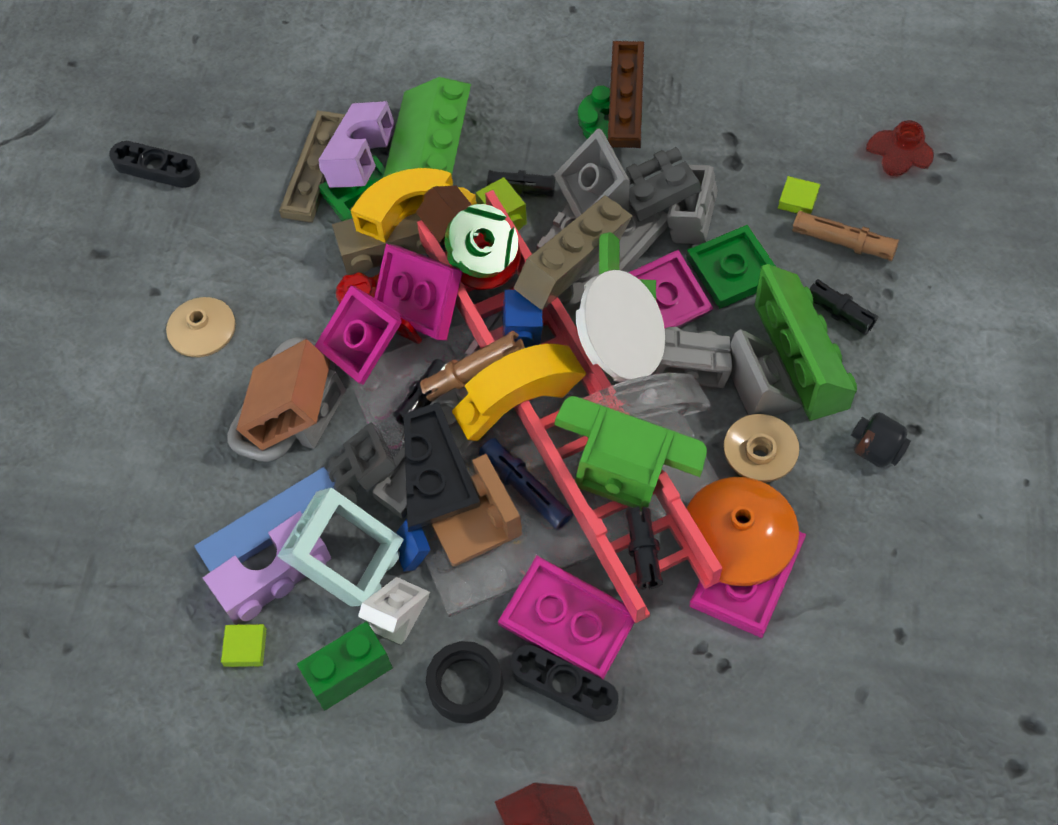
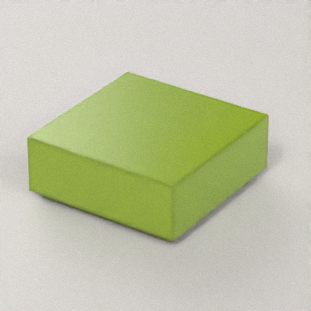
(798, 195)
(243, 645)

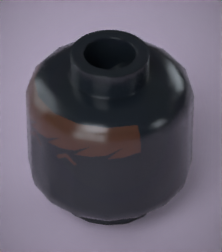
(880, 440)

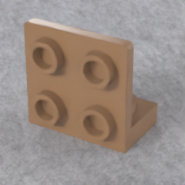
(482, 527)

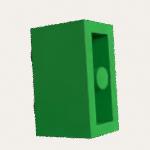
(345, 665)

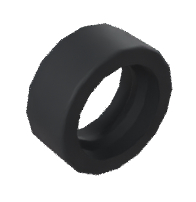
(469, 652)

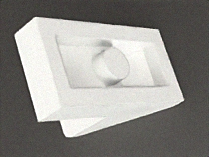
(394, 609)

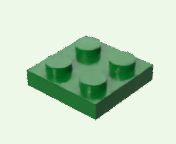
(729, 265)

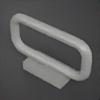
(309, 437)

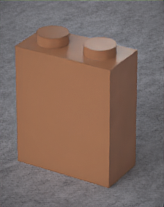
(284, 395)

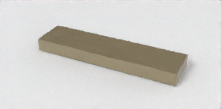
(303, 191)

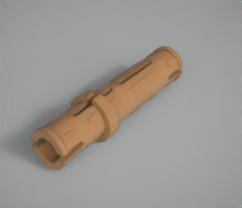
(851, 237)
(460, 372)

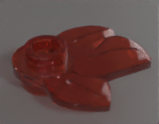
(901, 148)

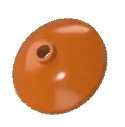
(750, 550)

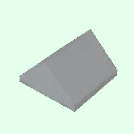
(592, 174)
(761, 376)

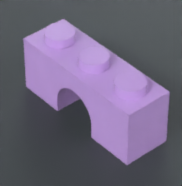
(348, 154)
(246, 591)

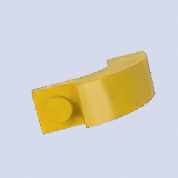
(397, 197)
(514, 379)

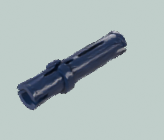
(523, 481)

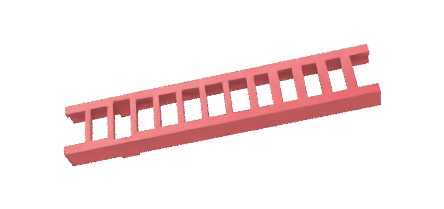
(678, 520)

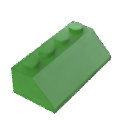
(429, 126)
(803, 343)

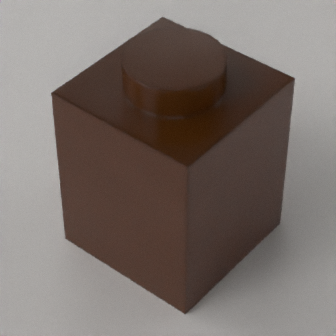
(440, 207)

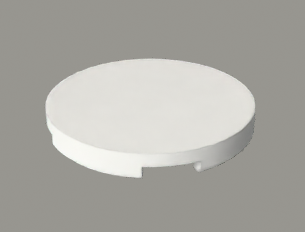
(621, 325)

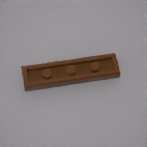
(626, 94)

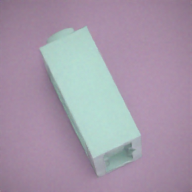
(310, 527)

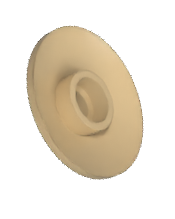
(205, 336)
(764, 434)

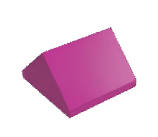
(358, 333)

